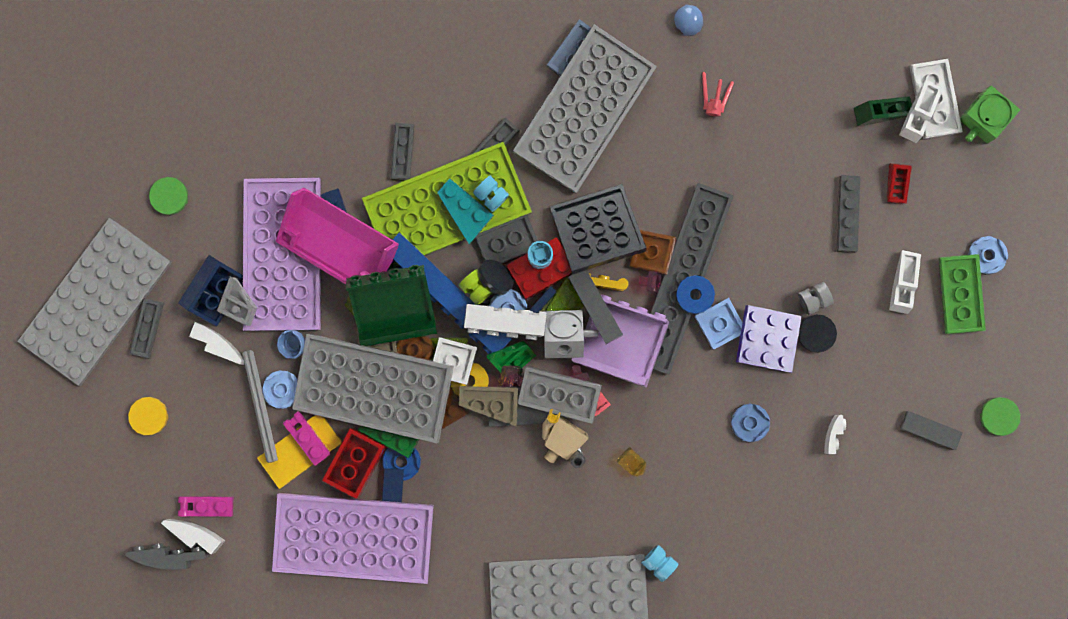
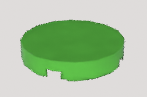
(168, 196)
(1000, 416)

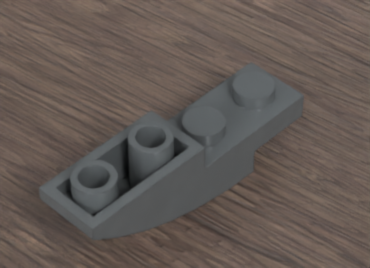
(161, 557)

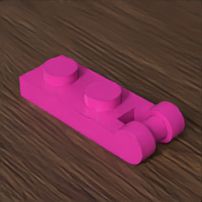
(307, 439)
(206, 506)

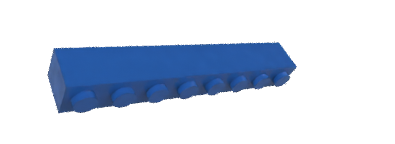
(445, 292)

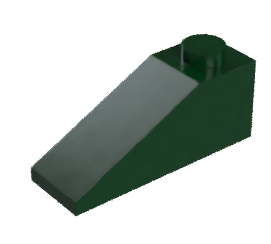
(882, 110)

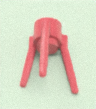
(715, 107)

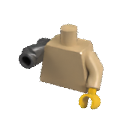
(563, 440)

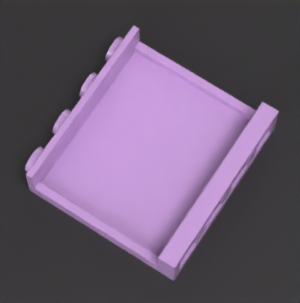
(632, 354)

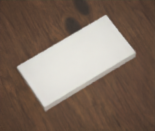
(946, 114)

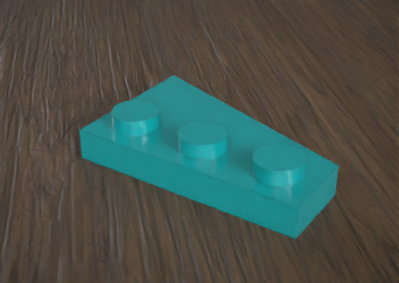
(465, 210)

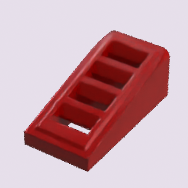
(905, 184)

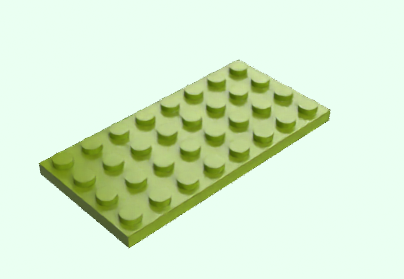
(421, 215)

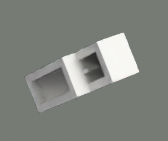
(921, 111)
(905, 282)
(216, 343)
(194, 534)

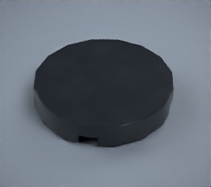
(495, 276)
(817, 333)

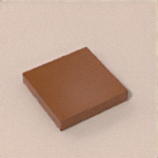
(657, 254)

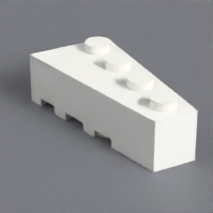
(504, 321)

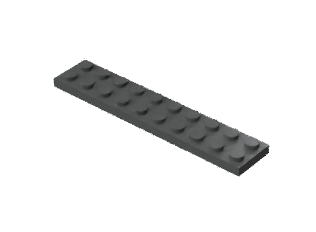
(689, 258)

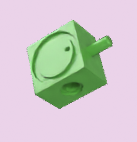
(988, 115)

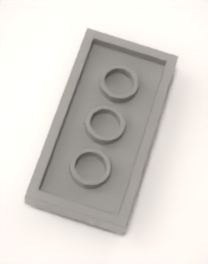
(561, 393)

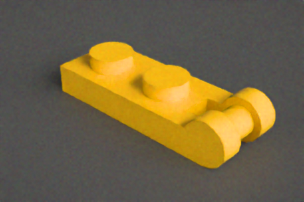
(604, 283)

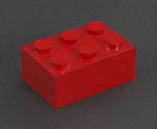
(533, 280)
(354, 463)

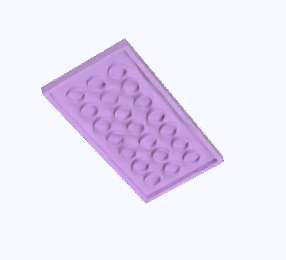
(275, 278)
(352, 538)

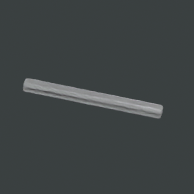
(260, 407)

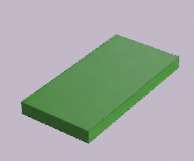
(962, 294)

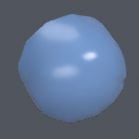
(689, 20)
(291, 344)

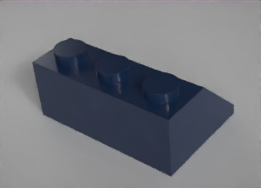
(207, 290)

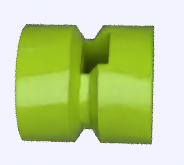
(472, 285)

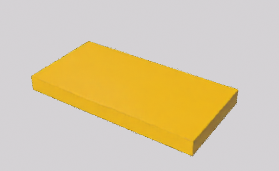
(292, 458)

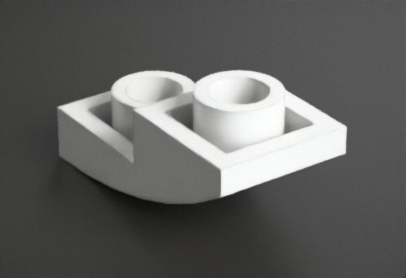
(836, 426)

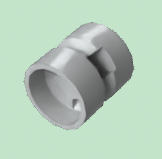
(817, 297)

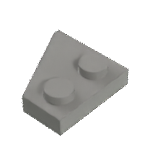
(237, 303)

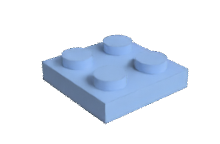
(720, 323)

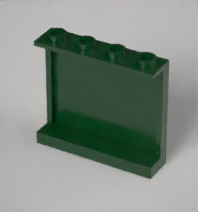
(391, 305)

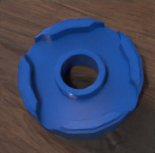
(703, 286)
(412, 466)

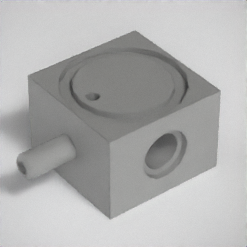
(565, 334)

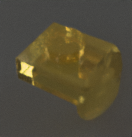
(632, 462)

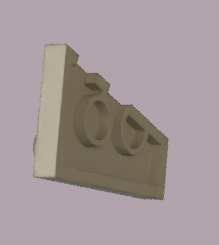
(491, 401)

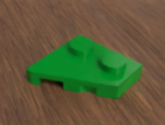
(514, 355)

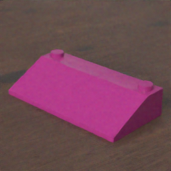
(333, 238)

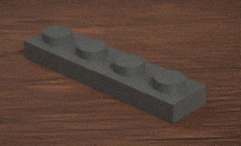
(848, 213)

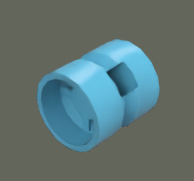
(484, 191)
(540, 254)
(662, 565)

